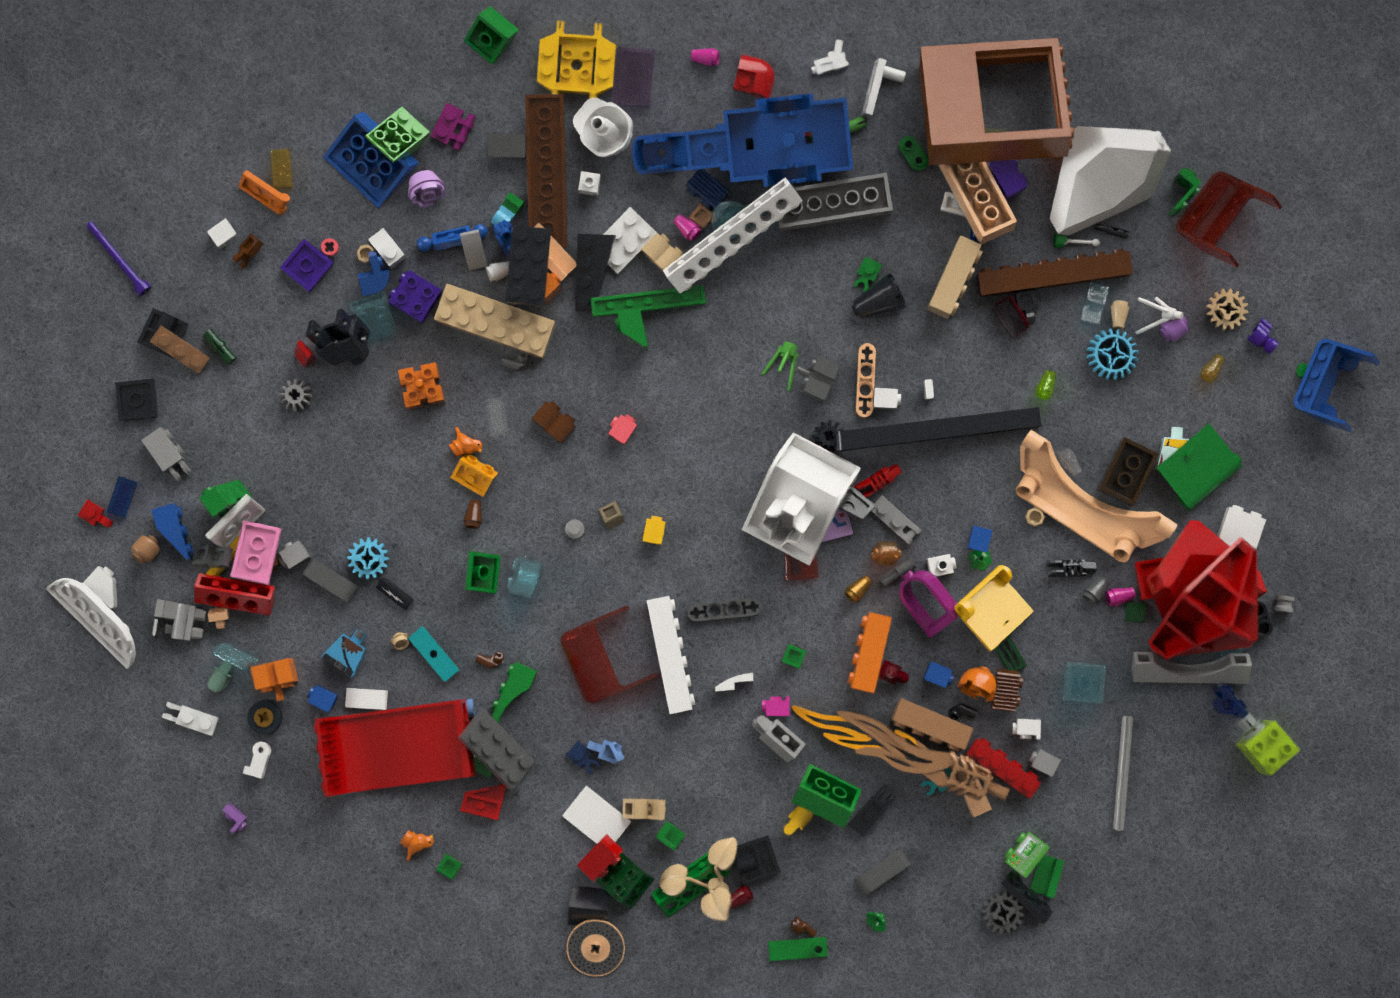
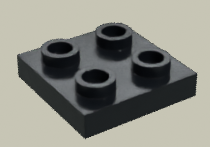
(153, 323)
(756, 859)

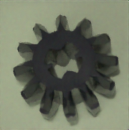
(821, 436)

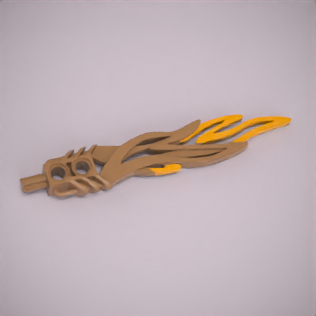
(892, 740)

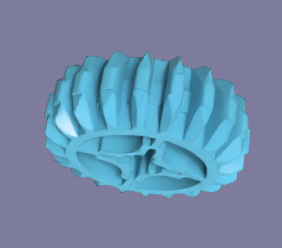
(1121, 356)

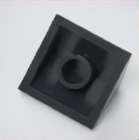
(587, 904)

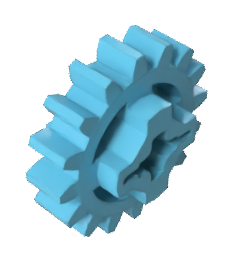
(360, 558)

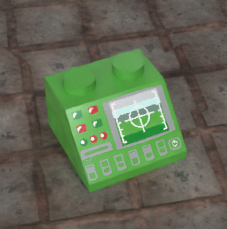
(1026, 853)

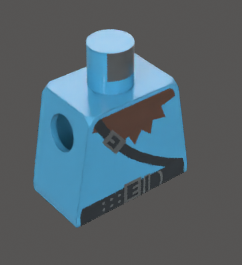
(347, 652)

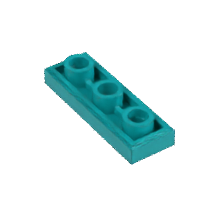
(425, 645)

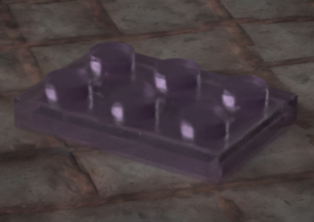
(633, 77)

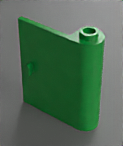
(1199, 467)

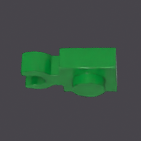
(868, 270)

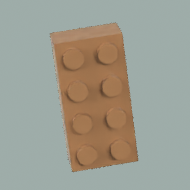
(932, 724)

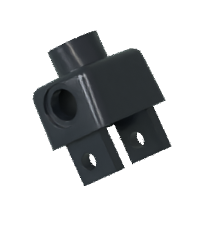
(341, 340)

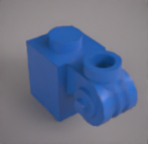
(503, 233)

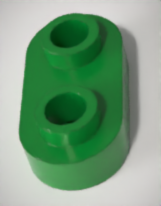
(913, 153)

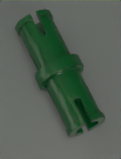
(219, 346)

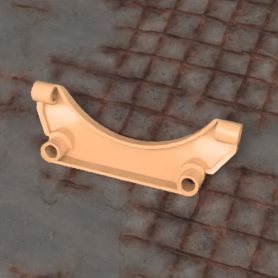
(1105, 526)

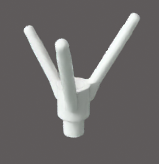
(1167, 313)

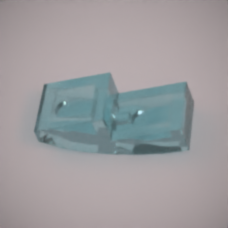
(1094, 304)

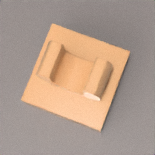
(219, 615)

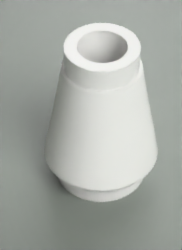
(497, 271)

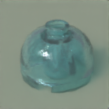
(725, 211)

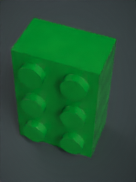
(826, 795)

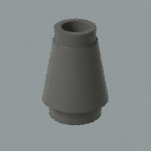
(1096, 590)

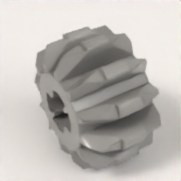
(290, 400)

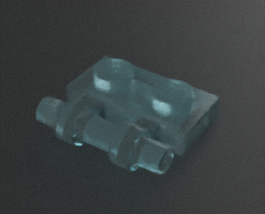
(234, 655)

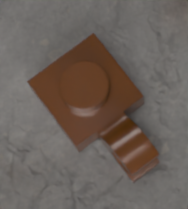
(249, 248)

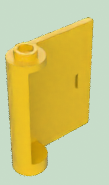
(991, 605)

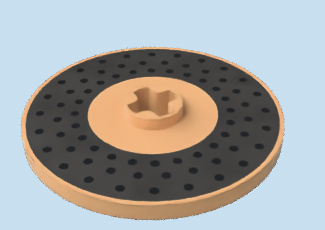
(597, 933)

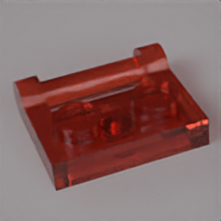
(805, 570)

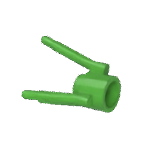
(788, 352)

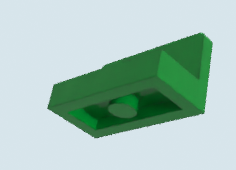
(1047, 876)

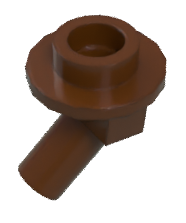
(799, 926)

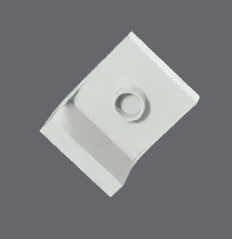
(800, 498)

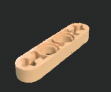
(862, 380)

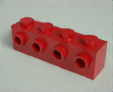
(1004, 769)

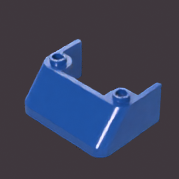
(1320, 378)

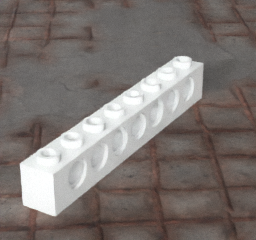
(722, 235)

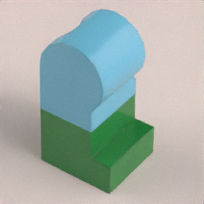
(508, 209)

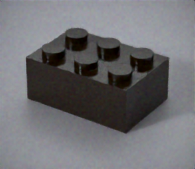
(1127, 472)

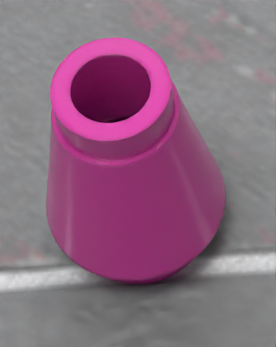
(706, 56)
(687, 227)
(1119, 596)

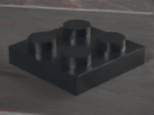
(136, 399)

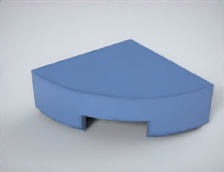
(616, 751)

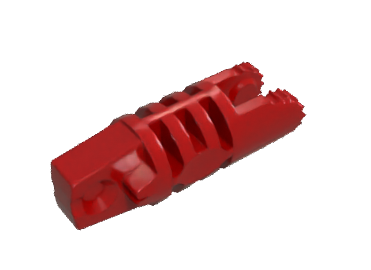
(878, 480)

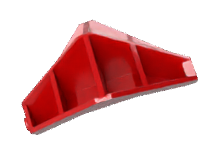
(1185, 562)
(1215, 609)

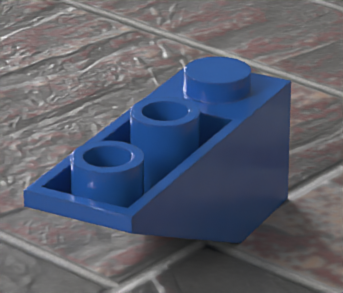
(170, 525)

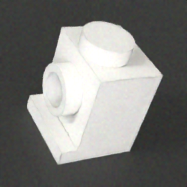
(933, 565)
(1027, 728)

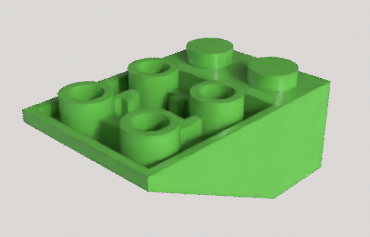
(398, 135)

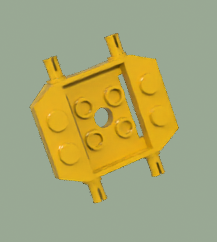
(576, 48)

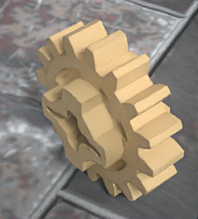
(1225, 317)

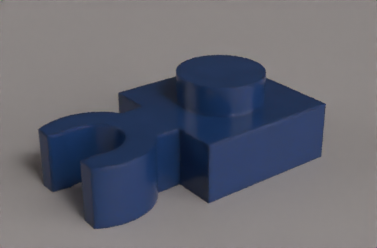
(580, 755)

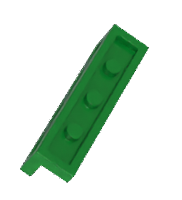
(697, 870)

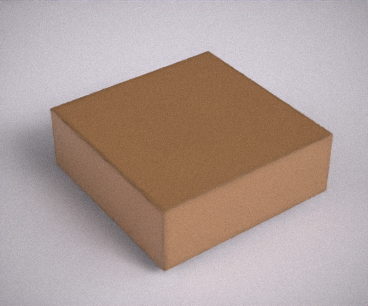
(701, 216)

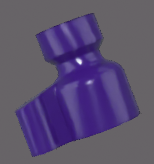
(1261, 336)

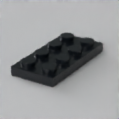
(528, 265)

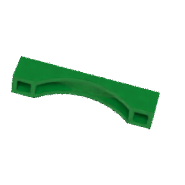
(519, 681)

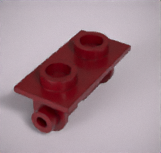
(892, 673)

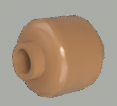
(145, 549)

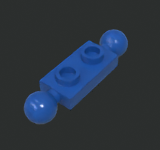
(448, 238)

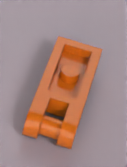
(264, 193)

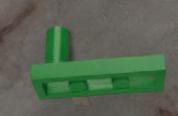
(798, 948)

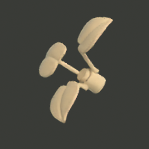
(718, 901)

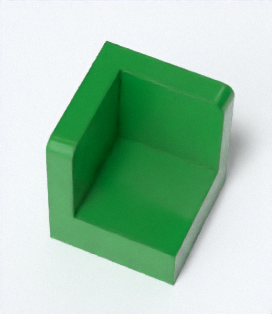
(670, 835)

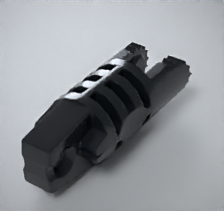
(1071, 568)

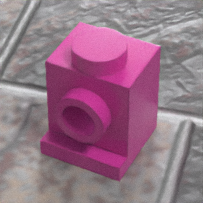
(776, 706)

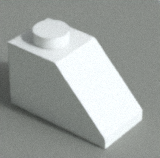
(387, 248)
(103, 585)

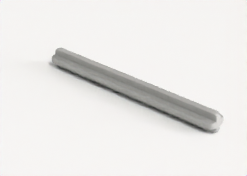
(1122, 774)

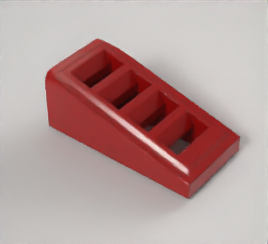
(304, 354)

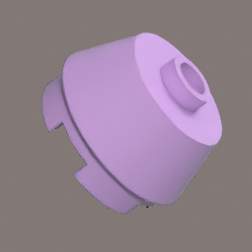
(425, 188)

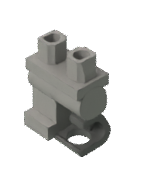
(184, 620)

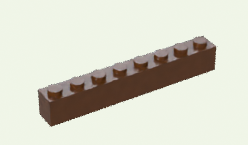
(1054, 274)

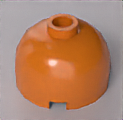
(979, 683)

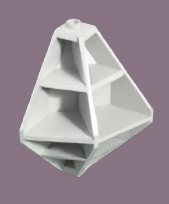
(1106, 175)

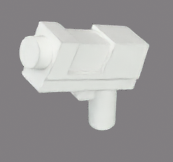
(834, 61)

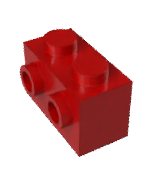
(600, 857)

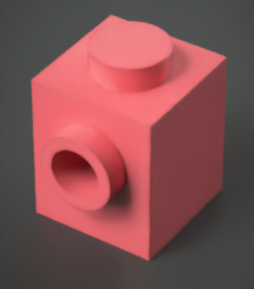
(622, 428)

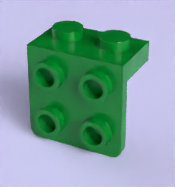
(1188, 181)

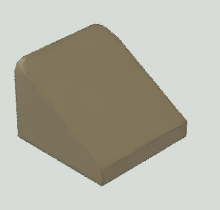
(611, 515)

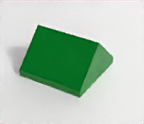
(482, 572)

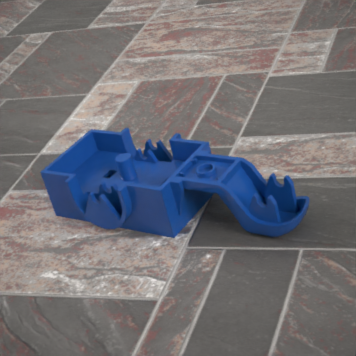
(778, 141)

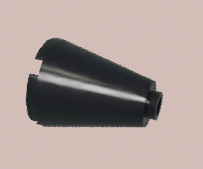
(879, 298)

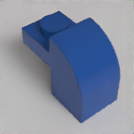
(375, 280)

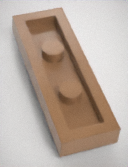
(179, 349)

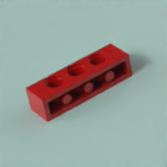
(234, 594)

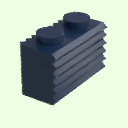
(707, 189)

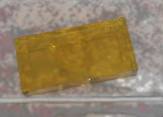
(281, 168)

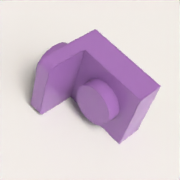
(234, 814)

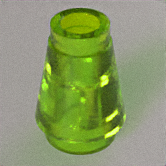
(1046, 385)

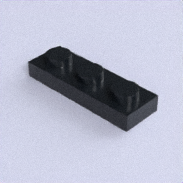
(1027, 897)

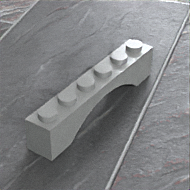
(1229, 669)

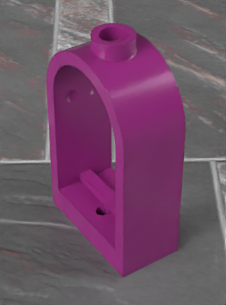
(916, 609)

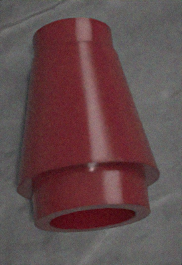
(741, 896)

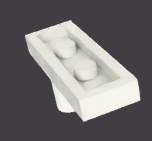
(879, 71)

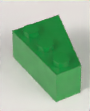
(223, 497)

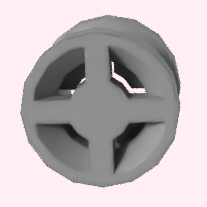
(1284, 603)

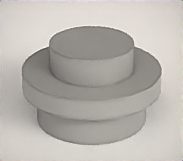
(574, 529)

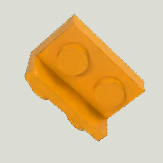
(474, 474)

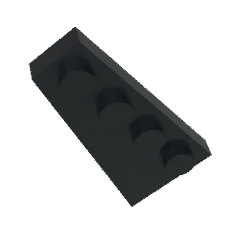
(591, 266)

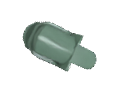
(220, 677)

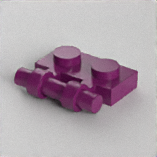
(447, 124)

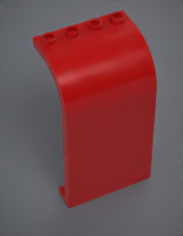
(393, 747)

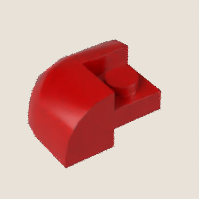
(754, 77)

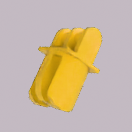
(799, 818)

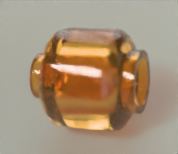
(885, 553)

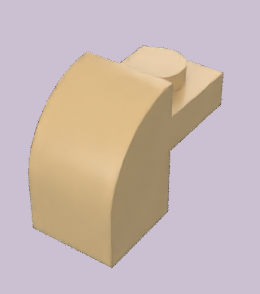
(644, 809)

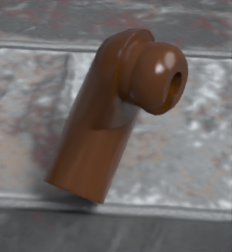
(492, 661)

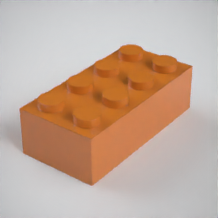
(870, 652)

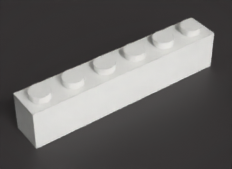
(669, 654)

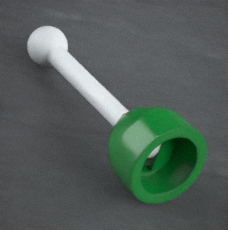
(1060, 241)

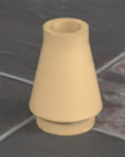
(1119, 313)

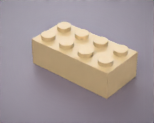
(954, 276)

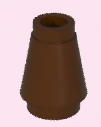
(473, 515)

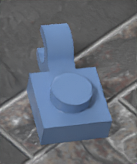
(604, 750)

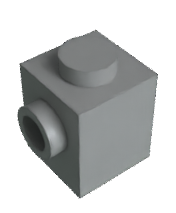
(293, 554)

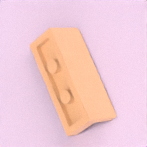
(559, 260)

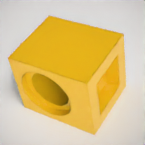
(654, 530)

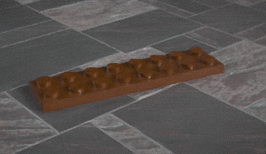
(546, 164)

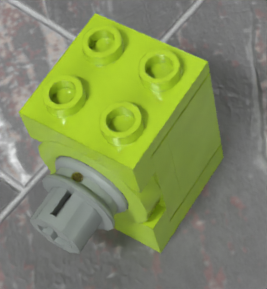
(1265, 744)

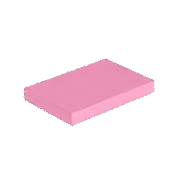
(256, 552)

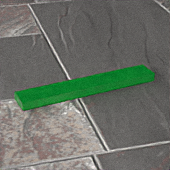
(647, 301)

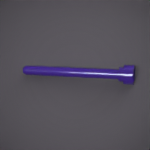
(139, 284)

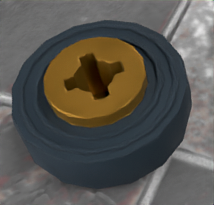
(270, 721)

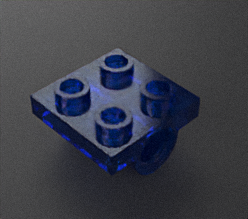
(1235, 706)

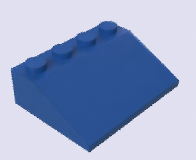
(365, 164)

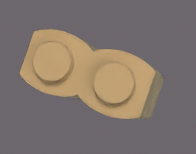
(660, 251)

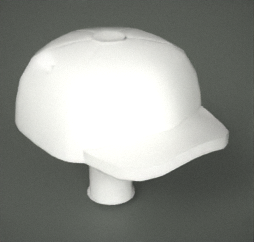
(603, 127)

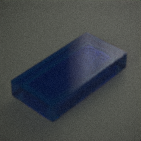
(122, 497)

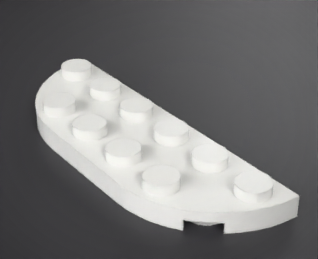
(95, 618)

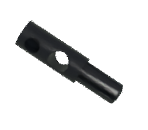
(1110, 230)

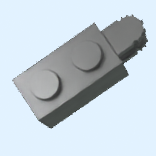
(165, 452)
(778, 737)

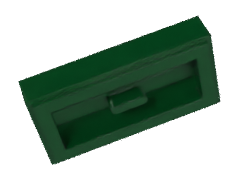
(1016, 667)

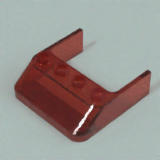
(1216, 210)
(591, 661)

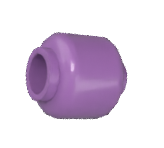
(1174, 329)

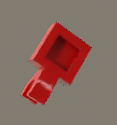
(93, 513)

